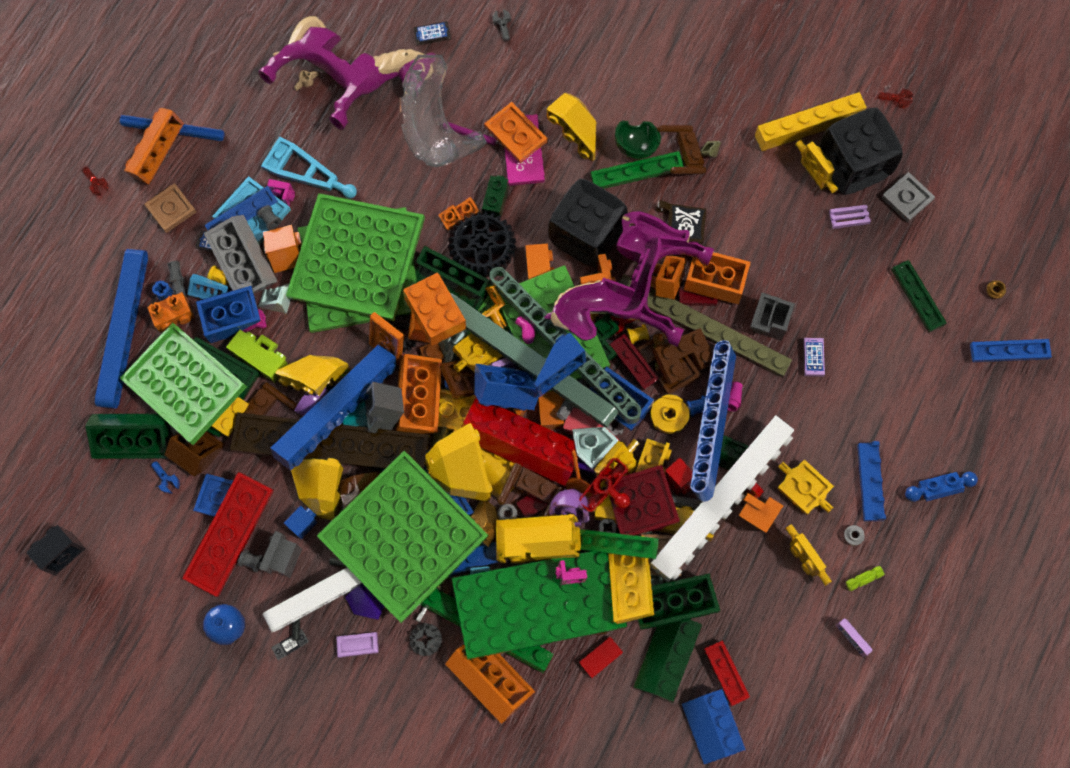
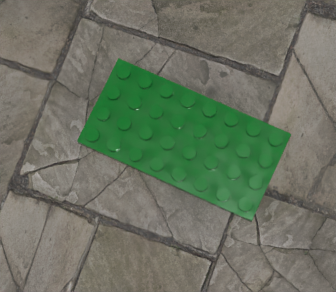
(531, 608)

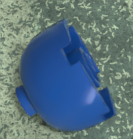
(224, 624)

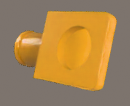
(493, 312)

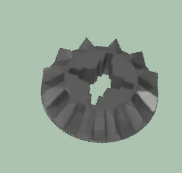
(432, 645)

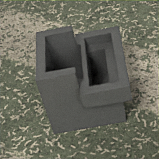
(772, 316)
(383, 406)
(280, 556)

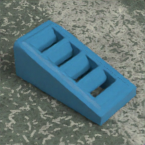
(202, 281)

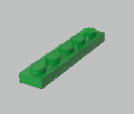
(636, 170)
(619, 544)

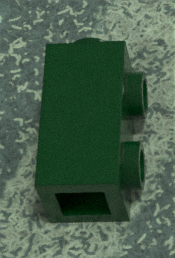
(495, 195)

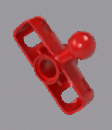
(613, 478)

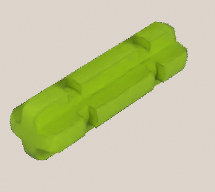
(864, 578)

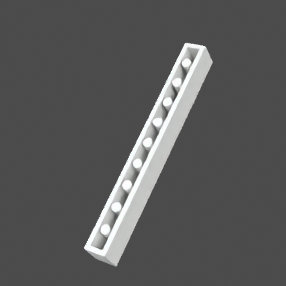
(726, 493)

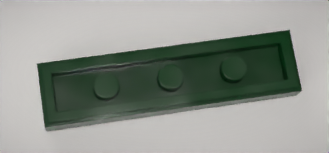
(918, 296)

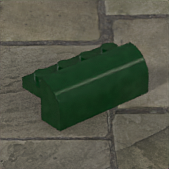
(458, 279)

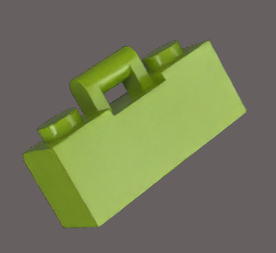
(250, 352)

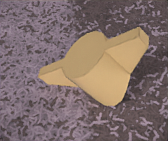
(306, 79)

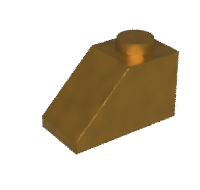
(486, 516)

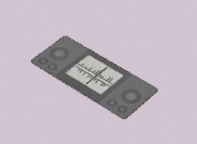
(288, 645)

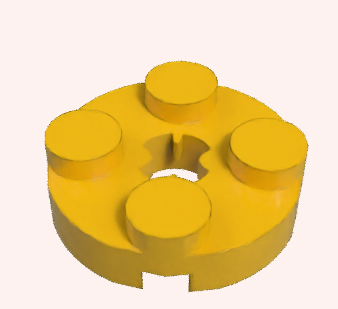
(662, 406)

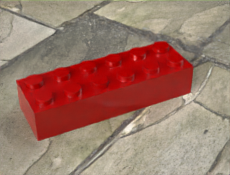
(523, 441)

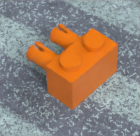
(668, 276)
(173, 309)

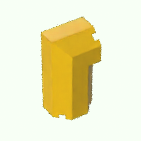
(537, 538)

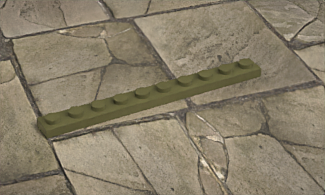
(716, 331)

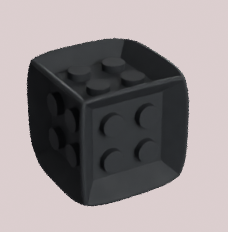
(861, 150)
(586, 222)

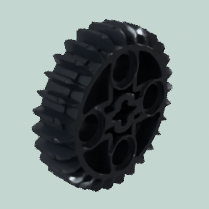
(482, 236)

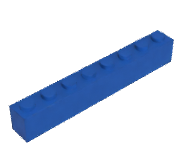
(333, 408)

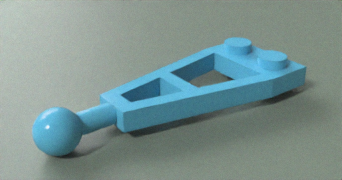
(280, 155)

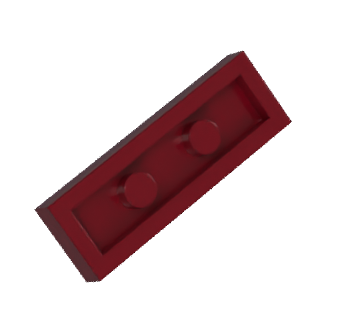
(634, 362)

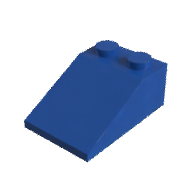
(228, 313)
(562, 360)

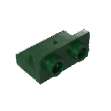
(731, 452)

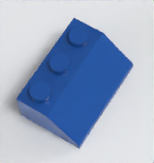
(505, 387)
(640, 398)
(713, 726)

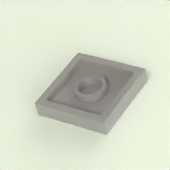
(908, 197)

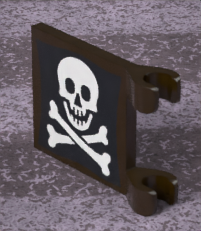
(685, 218)

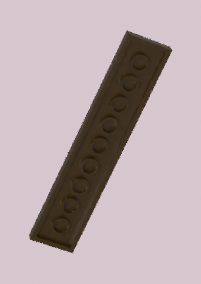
(345, 443)

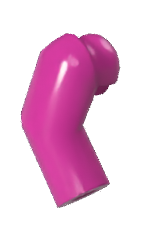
(528, 329)

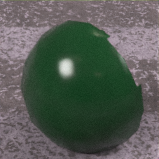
(638, 140)

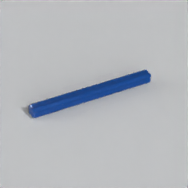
(188, 130)

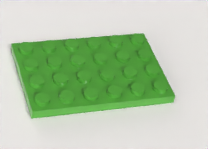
(545, 292)
(183, 383)

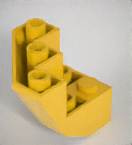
(576, 123)
(313, 373)
(459, 465)
(318, 486)

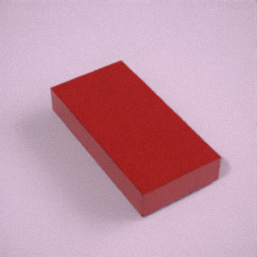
(601, 657)

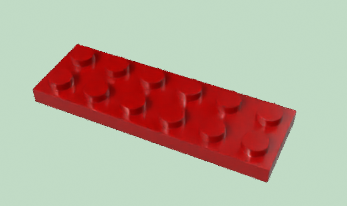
(228, 534)

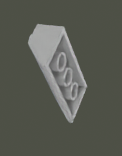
(240, 255)

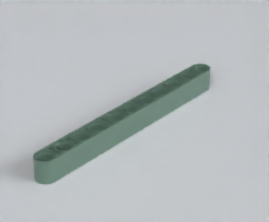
(543, 325)
(532, 363)

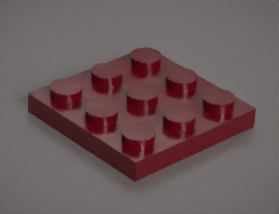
(650, 502)

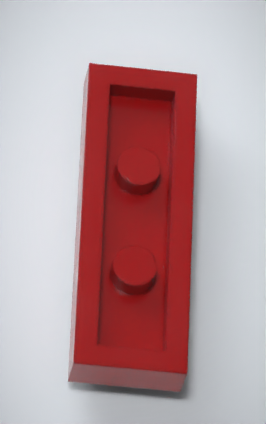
(726, 673)

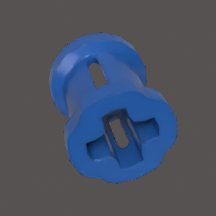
(162, 290)
(696, 406)

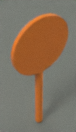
(576, 482)

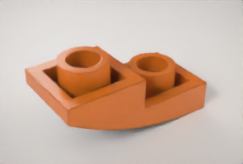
(452, 214)

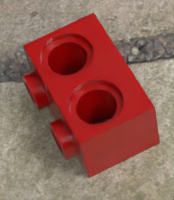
(679, 477)

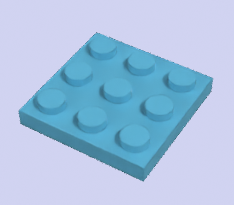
(244, 191)

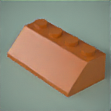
(154, 145)
(420, 388)
(491, 682)

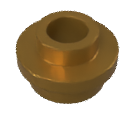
(1000, 286)

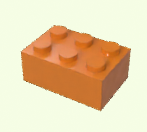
(721, 279)
(434, 309)

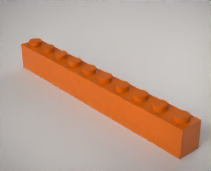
(549, 403)

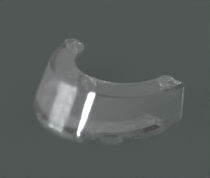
(424, 119)

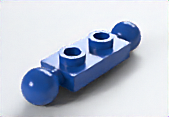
(941, 486)

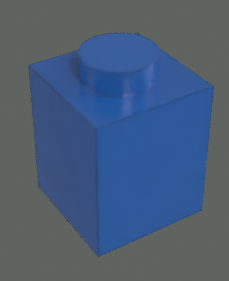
(301, 521)

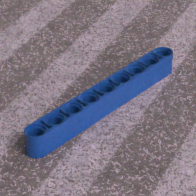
(121, 328)
(714, 408)

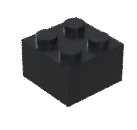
(55, 550)

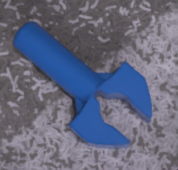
(165, 478)

